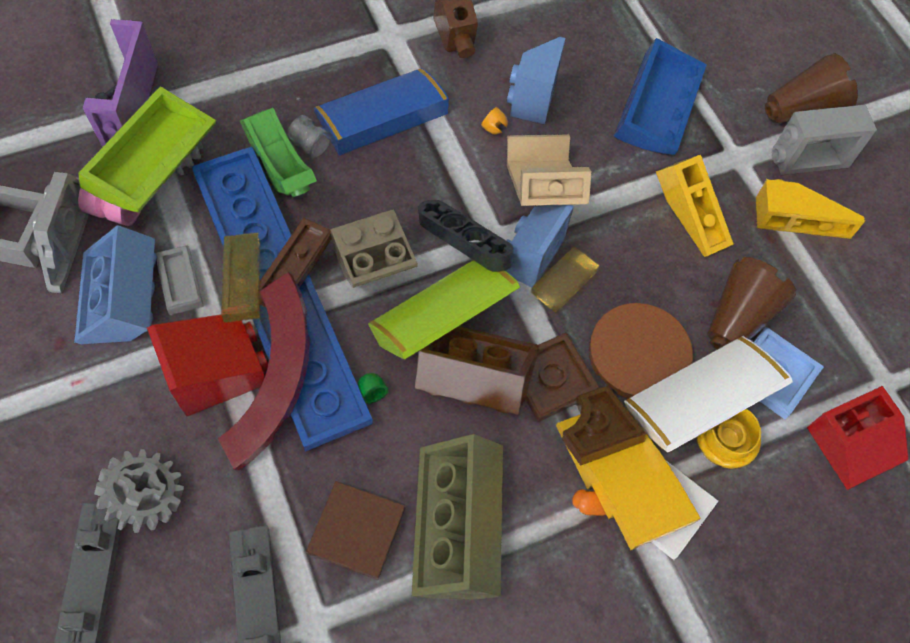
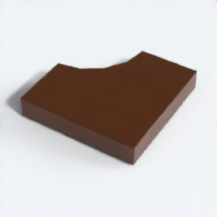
(602, 427)

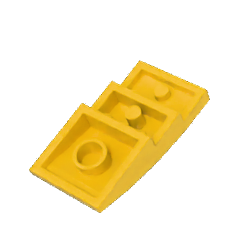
(637, 491)

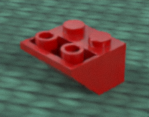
(862, 437)

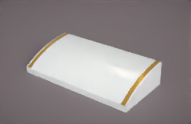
(707, 393)

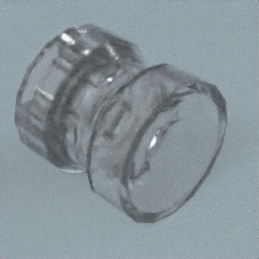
(311, 138)

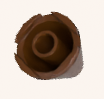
(816, 88)
(749, 301)

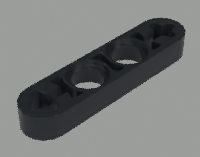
(491, 251)

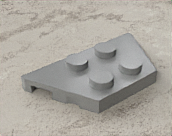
(59, 229)

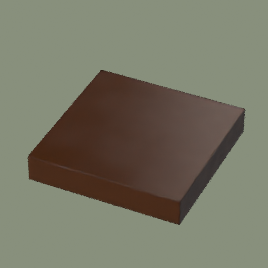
(558, 378)
(356, 530)

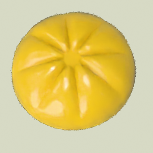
(733, 441)

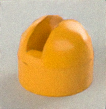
(494, 120)

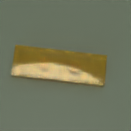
(241, 277)

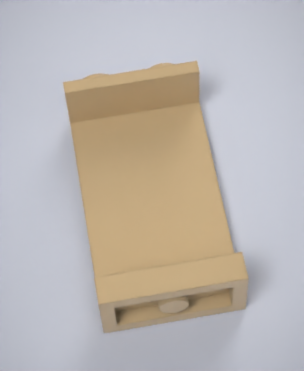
(543, 171)

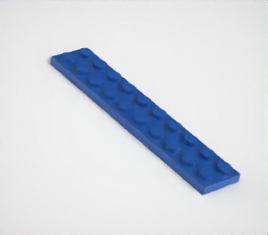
(245, 204)

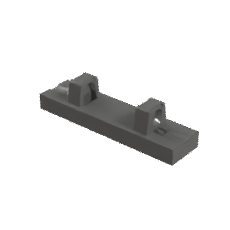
(89, 578)
(255, 594)

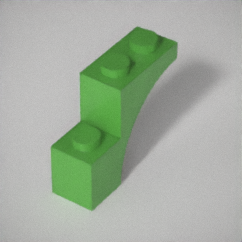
(279, 158)

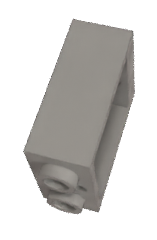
(846, 127)
(24, 251)

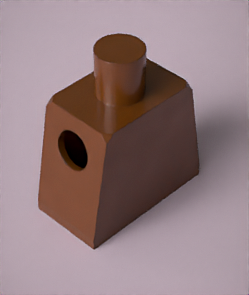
(458, 27)

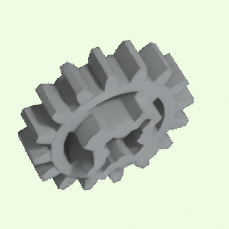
(137, 508)

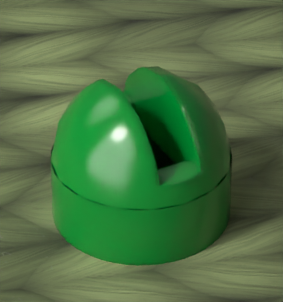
(372, 388)

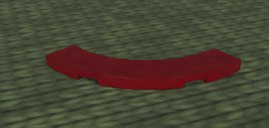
(283, 377)

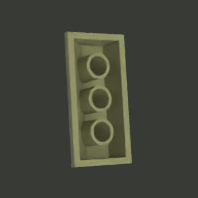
(459, 520)

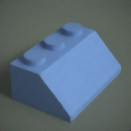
(116, 288)

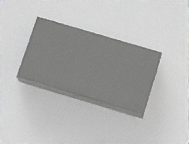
(179, 280)

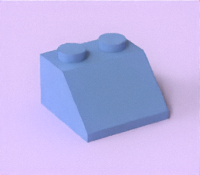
(535, 81)
(538, 241)

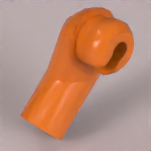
(587, 503)

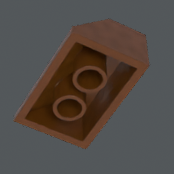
(478, 369)

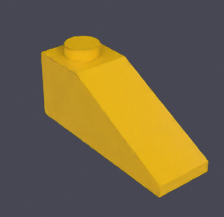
(695, 204)
(801, 210)

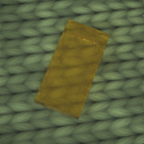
(564, 279)

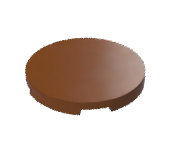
(638, 347)

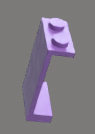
(133, 83)

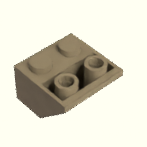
(372, 248)

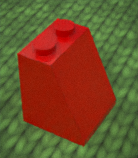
(207, 360)

